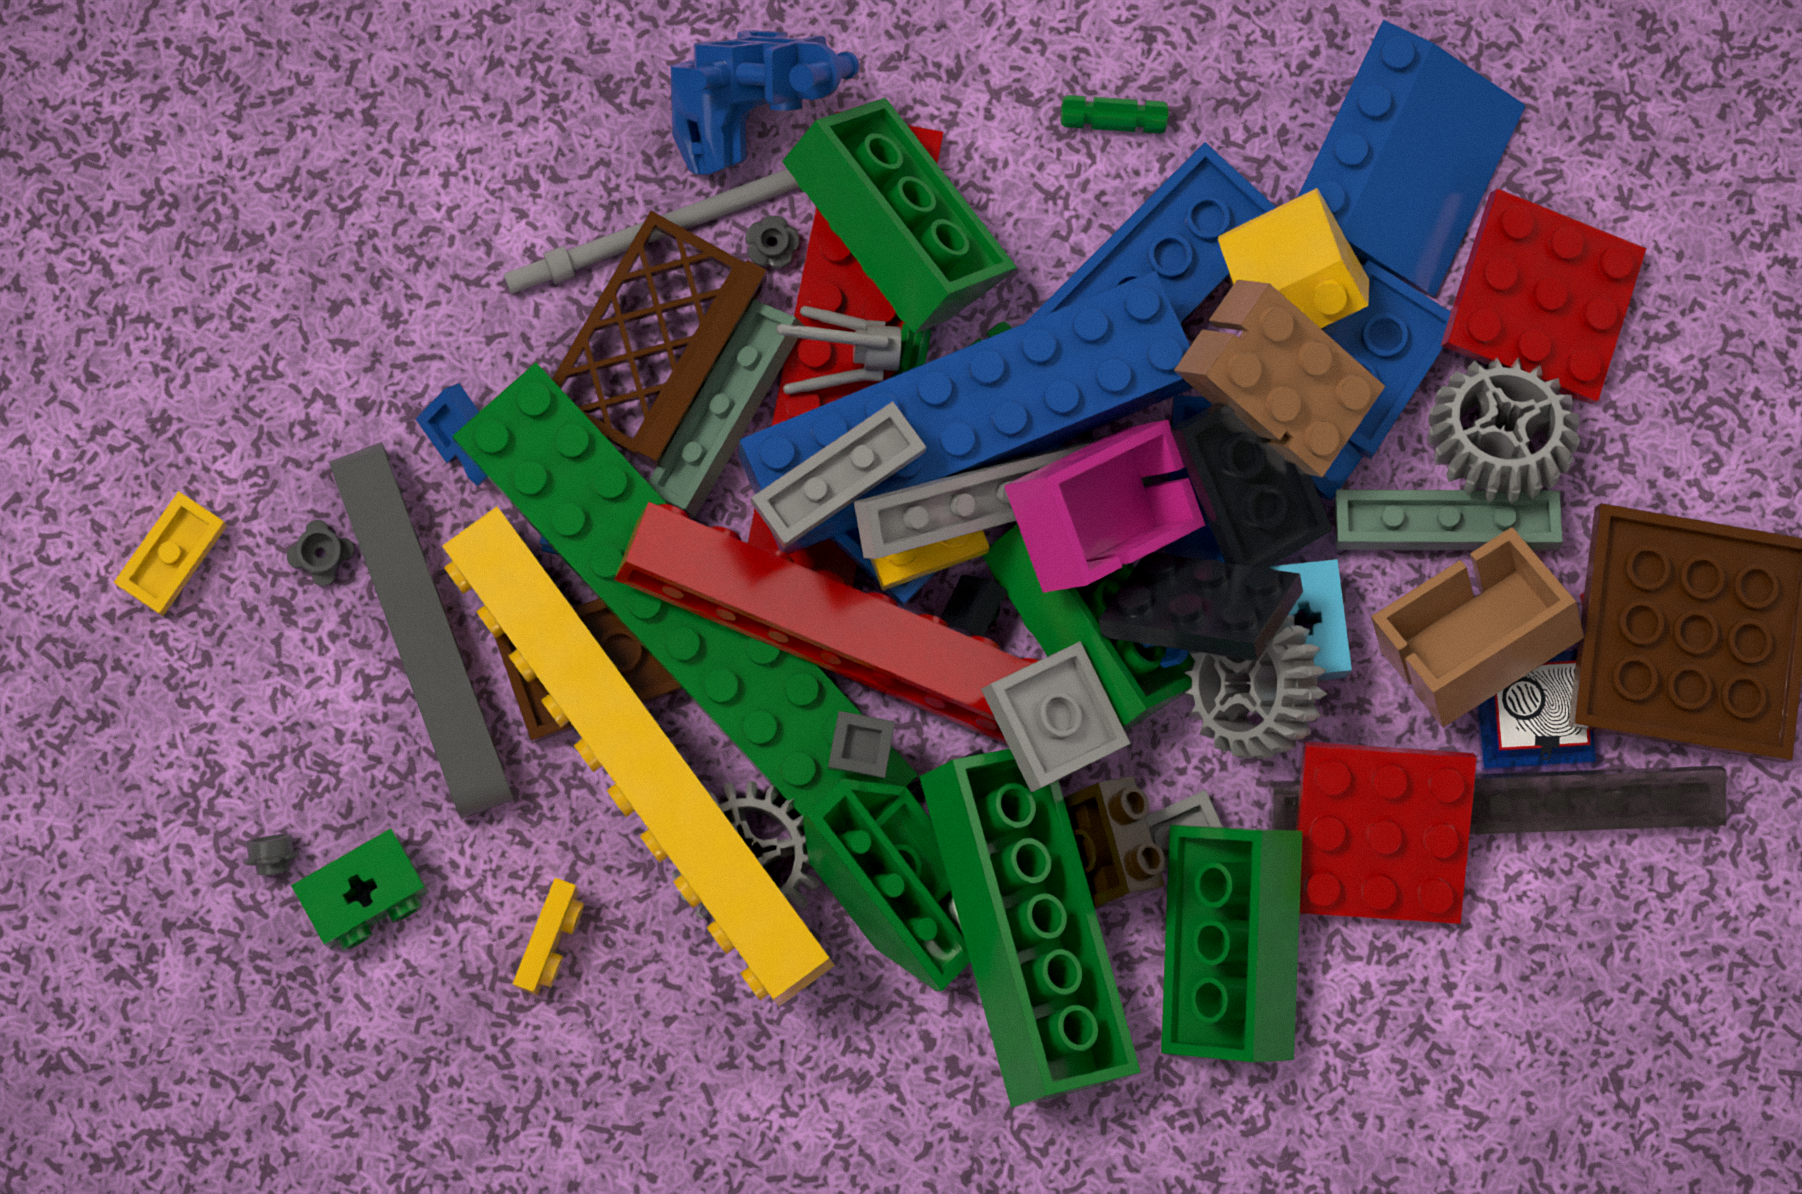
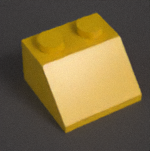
(1301, 256)

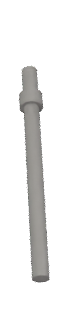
(561, 263)

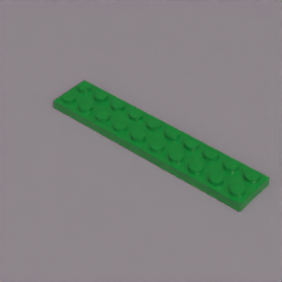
(586, 508)

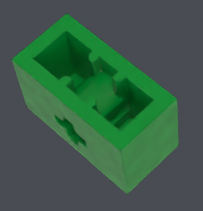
(328, 891)

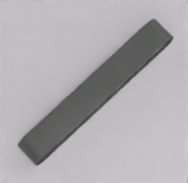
(421, 631)

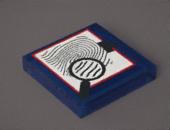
(1530, 721)

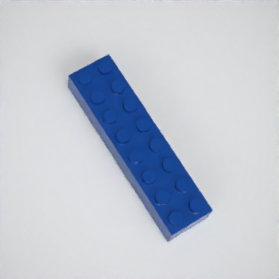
(999, 394)

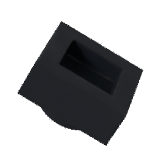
(973, 605)

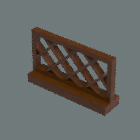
(701, 349)

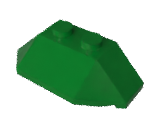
(889, 876)

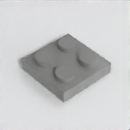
(1055, 716)

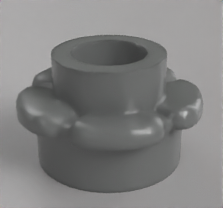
(776, 256)
(270, 854)

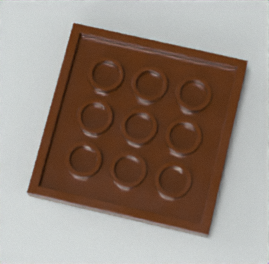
(1690, 634)

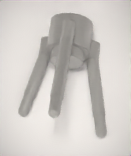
(872, 343)

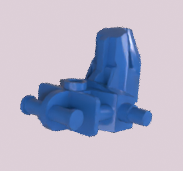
(735, 76)

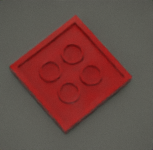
(1544, 294)
(1384, 831)

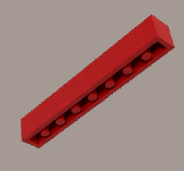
(815, 616)

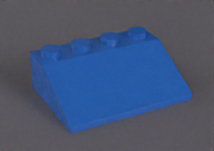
(1412, 155)

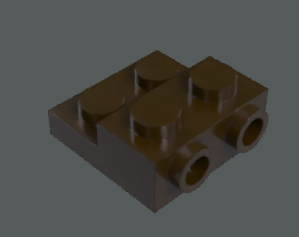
(1115, 841)

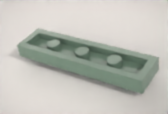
(723, 408)
(1443, 519)

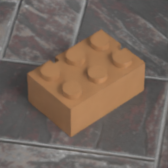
(1281, 376)
(1472, 647)

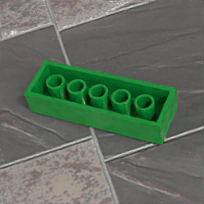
(1029, 929)

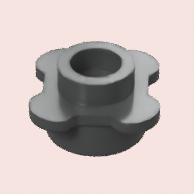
(316, 537)

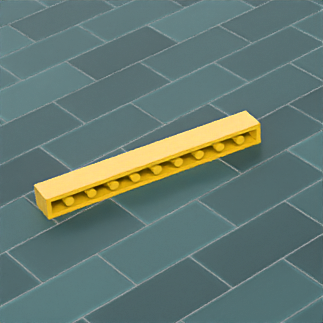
(638, 757)

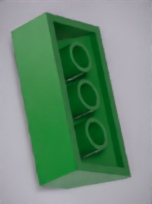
(897, 213)
(1063, 617)
(1231, 943)

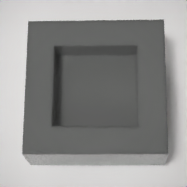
(861, 745)

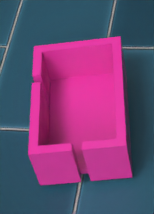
(1093, 511)

